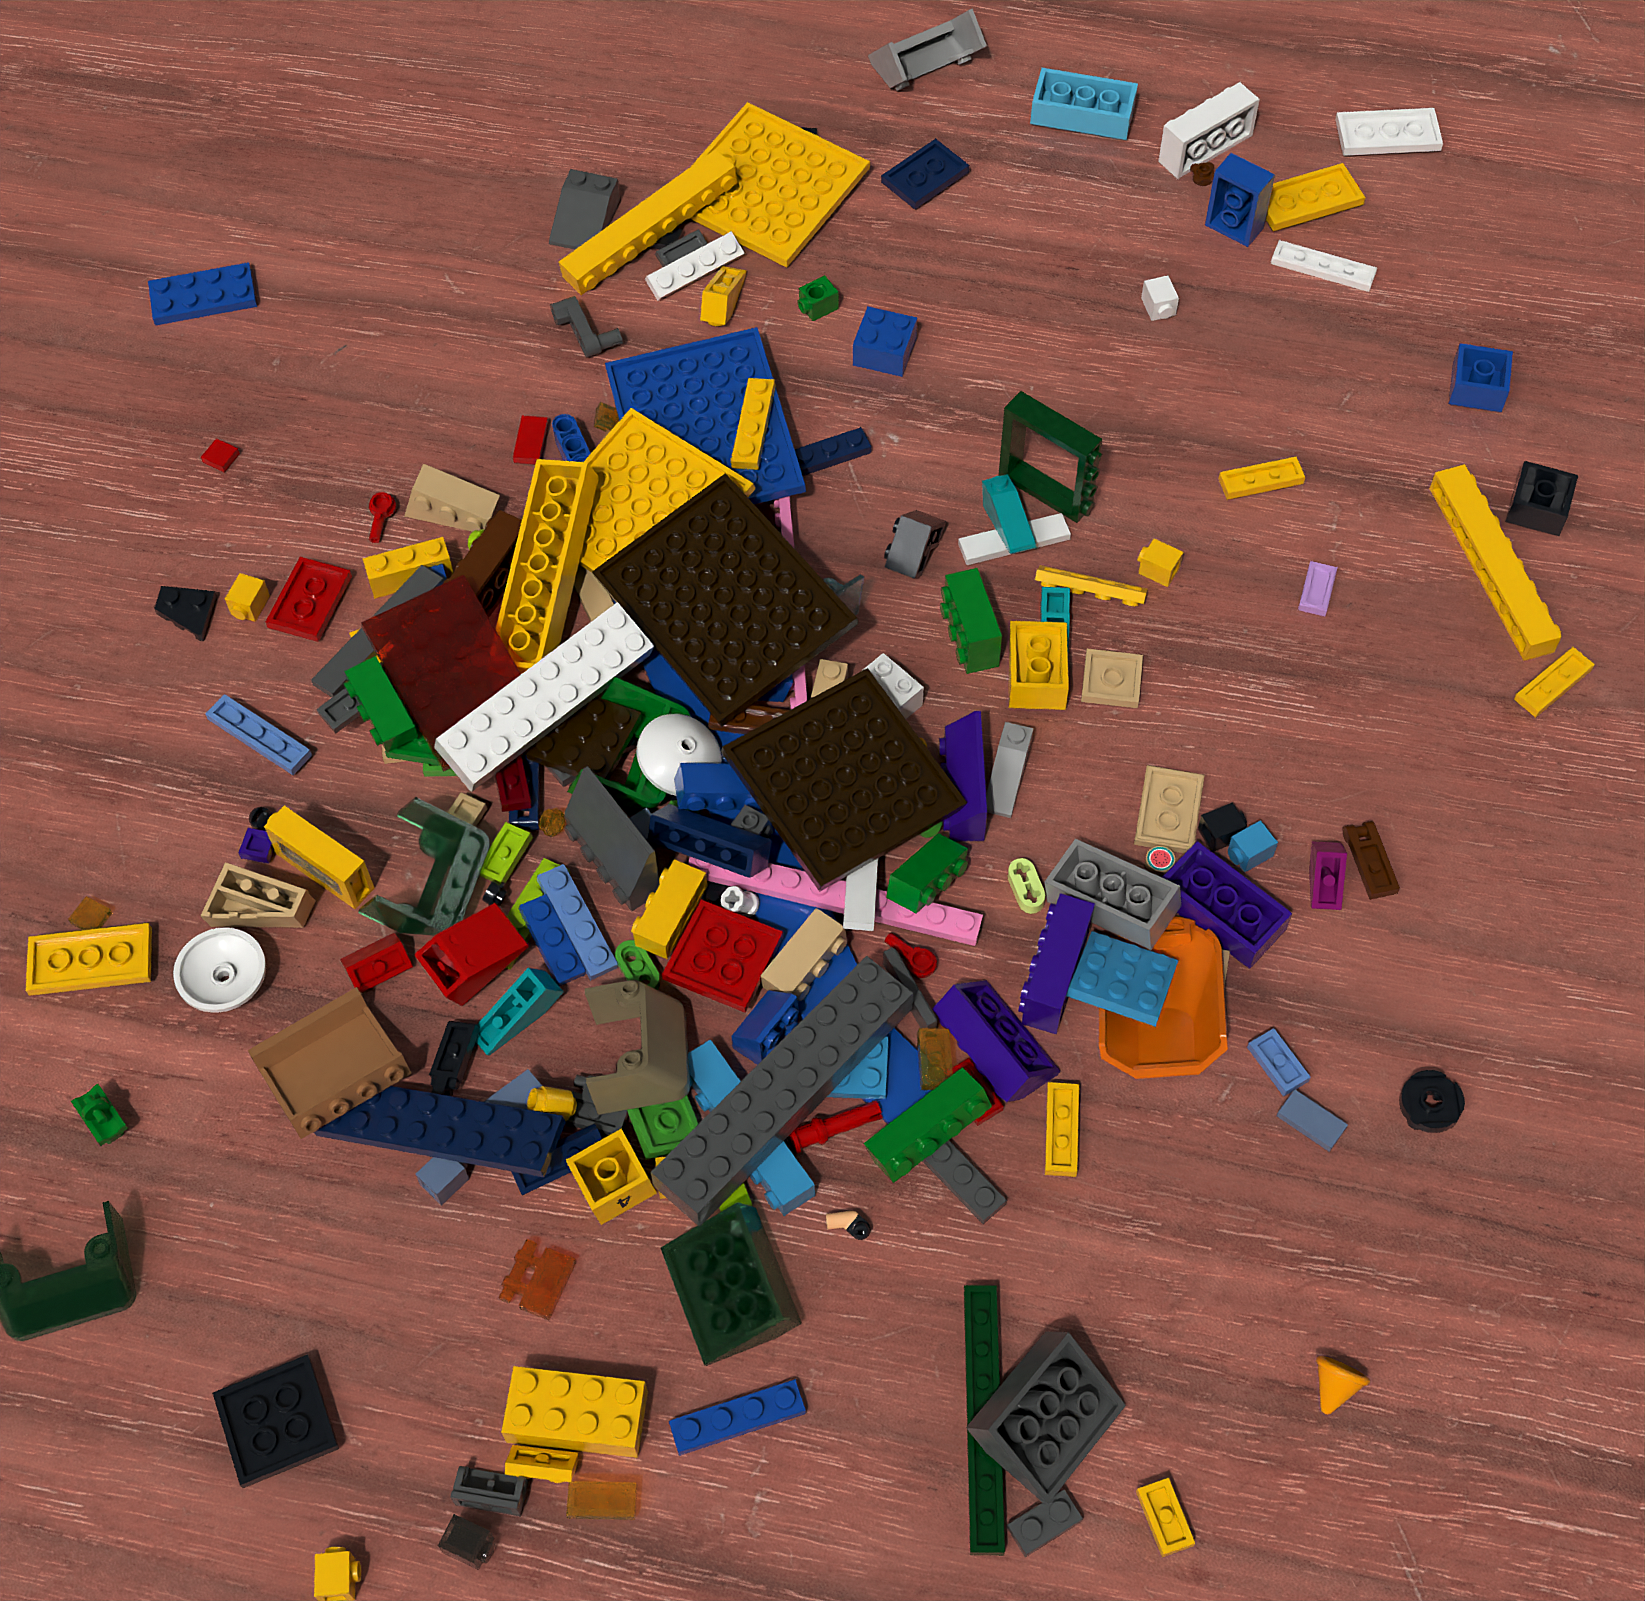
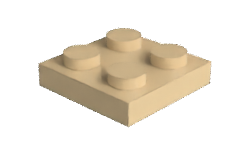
(1112, 678)

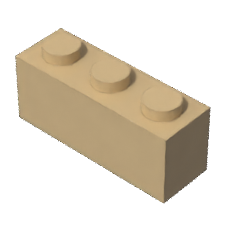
(805, 955)

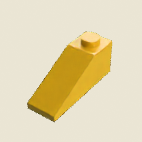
(722, 295)

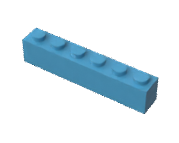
(780, 1174)

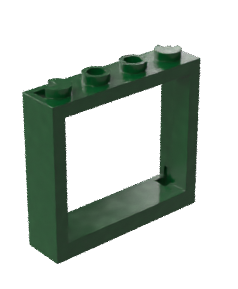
(1028, 412)

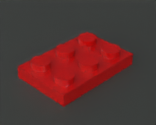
(308, 599)

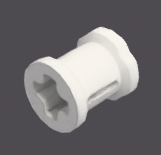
(740, 902)

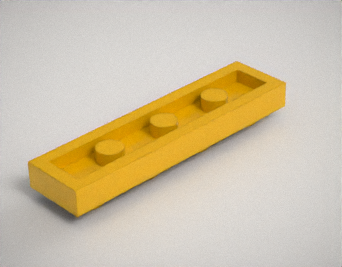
(753, 423)
(1103, 588)

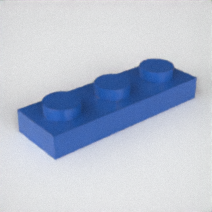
(552, 940)

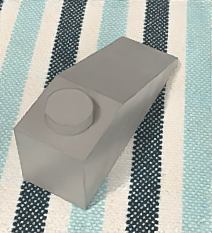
(1008, 769)

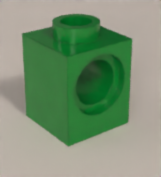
(818, 298)

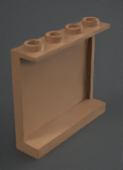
(328, 1062)

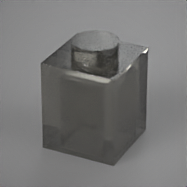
(467, 1542)

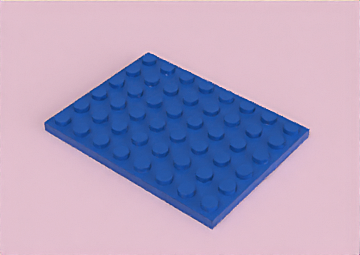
(700, 397)

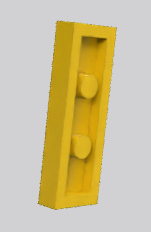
(1261, 478)
(1554, 682)
(1062, 1129)

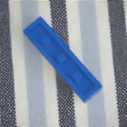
(737, 1417)

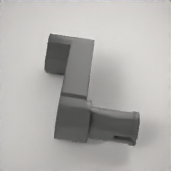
(591, 344)

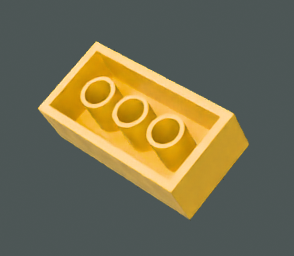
(575, 1412)

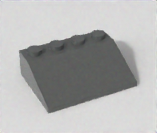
(611, 842)
(1047, 1415)

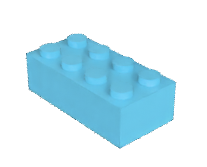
(1083, 103)

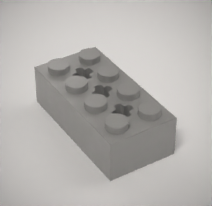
(1124, 895)

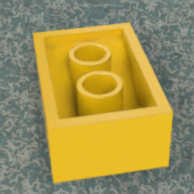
(1038, 665)

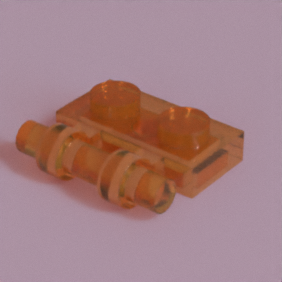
(546, 1283)

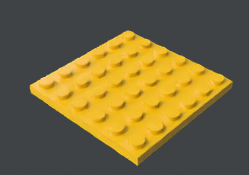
(783, 184)
(642, 481)

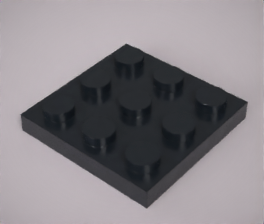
(275, 1421)

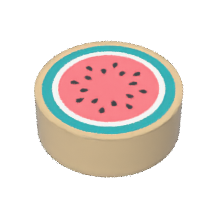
(1159, 860)

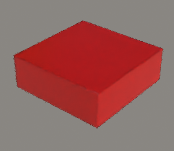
(220, 455)

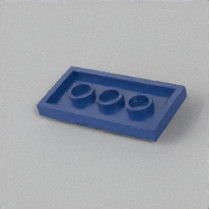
(202, 293)

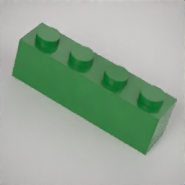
(928, 1125)

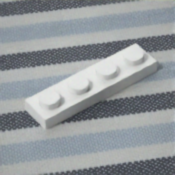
(694, 266)

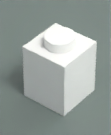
(1160, 298)

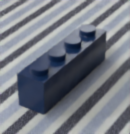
(709, 840)

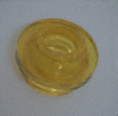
(552, 822)

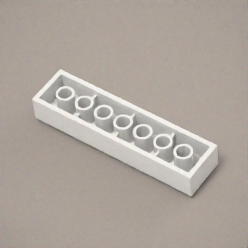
(543, 697)

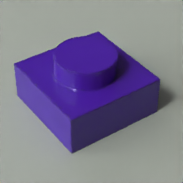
(256, 846)

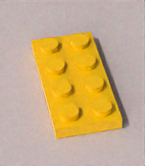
(1312, 196)
(89, 959)

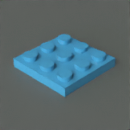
(1122, 978)

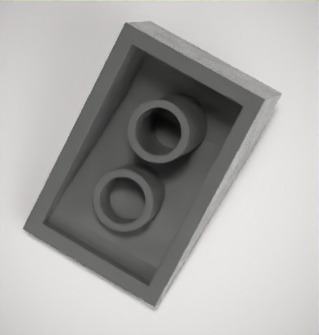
(583, 208)

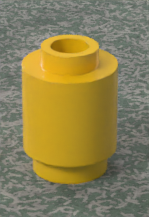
(552, 1101)

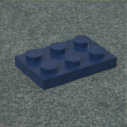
(925, 173)

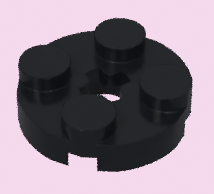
(1426, 1118)

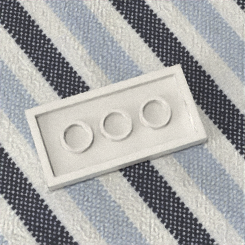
(1389, 131)

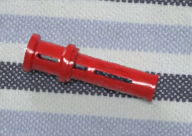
(820, 1130)

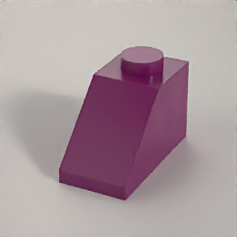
(1327, 875)

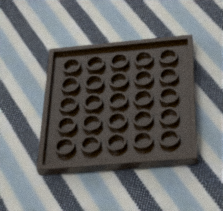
(843, 778)

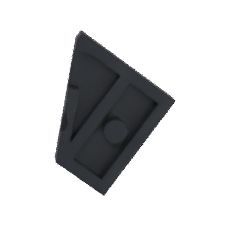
(187, 608)

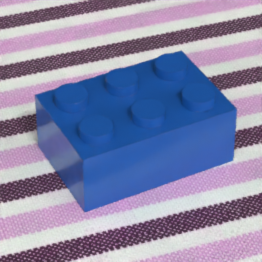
(1239, 199)

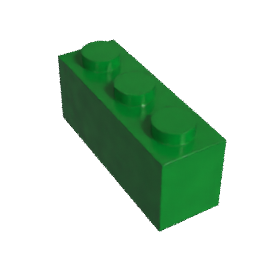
(379, 705)
(927, 873)

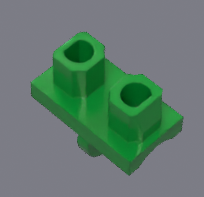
(100, 1115)

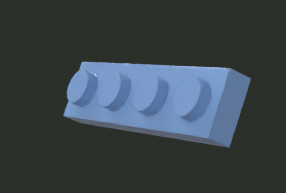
(258, 734)
(577, 922)

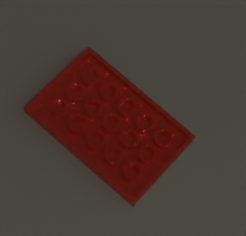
(441, 656)

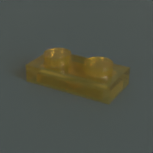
(934, 1057)
(601, 1500)

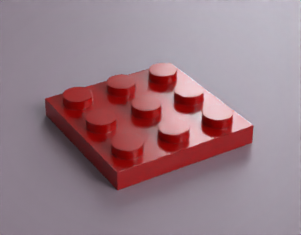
(722, 955)

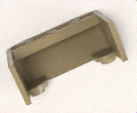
(647, 1074)

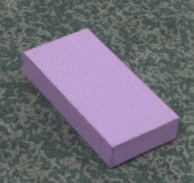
(1317, 588)

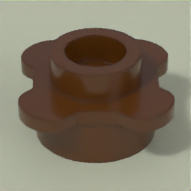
(1202, 173)

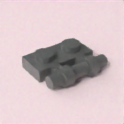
(587, 1115)

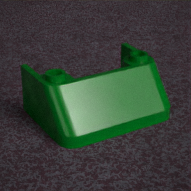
(638, 790)

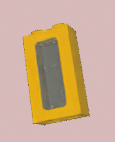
(319, 857)

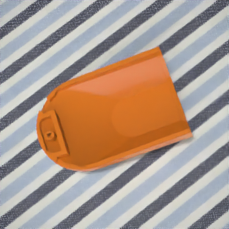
(1192, 1019)

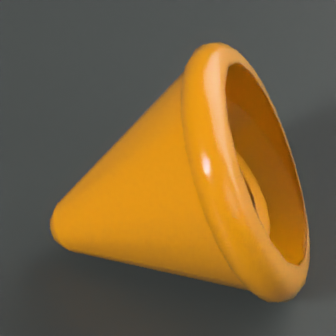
(1337, 1383)

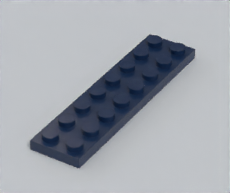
(452, 1130)

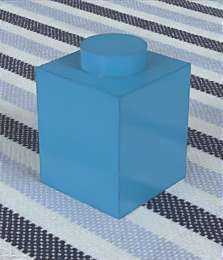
(1252, 846)

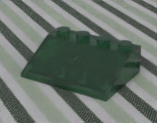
(730, 1284)

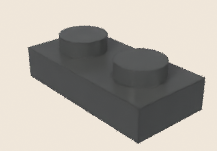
(1044, 1523)

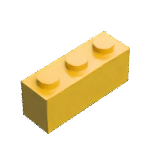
(393, 568)
(669, 908)

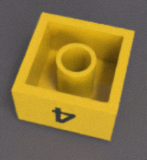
(611, 1176)

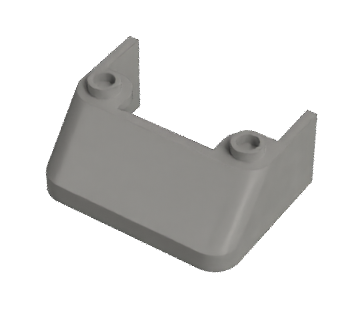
(928, 50)

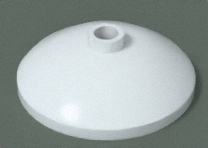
(661, 748)
(217, 955)

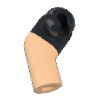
(851, 1222)

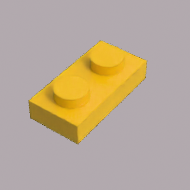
(541, 1463)
(1165, 1517)

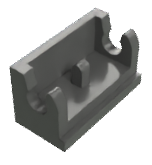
(489, 1491)

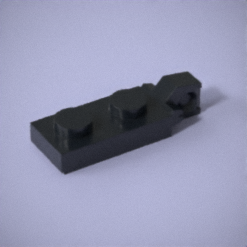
(453, 1057)

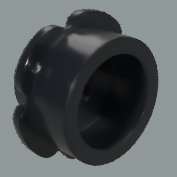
(495, 893)

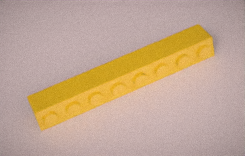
(648, 222)
(1495, 562)

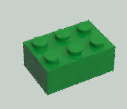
(971, 621)

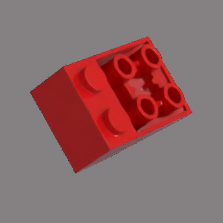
(471, 953)

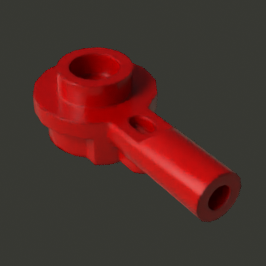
(381, 506)
(920, 961)

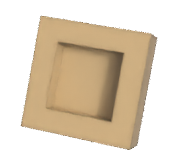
(468, 809)

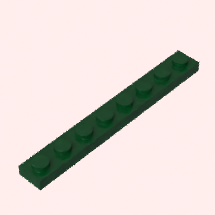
(982, 1381)

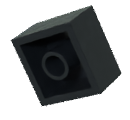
(1542, 498)

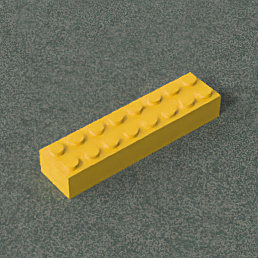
(546, 559)

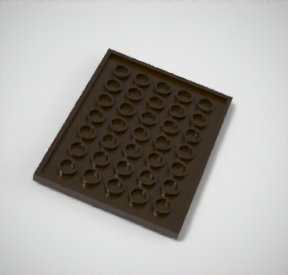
(725, 599)

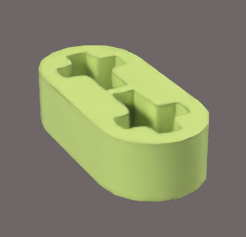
(1032, 883)

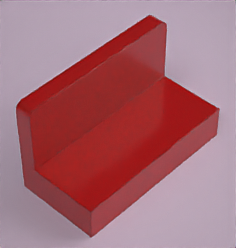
(376, 962)

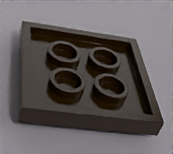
(589, 738)

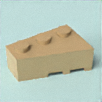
(255, 900)

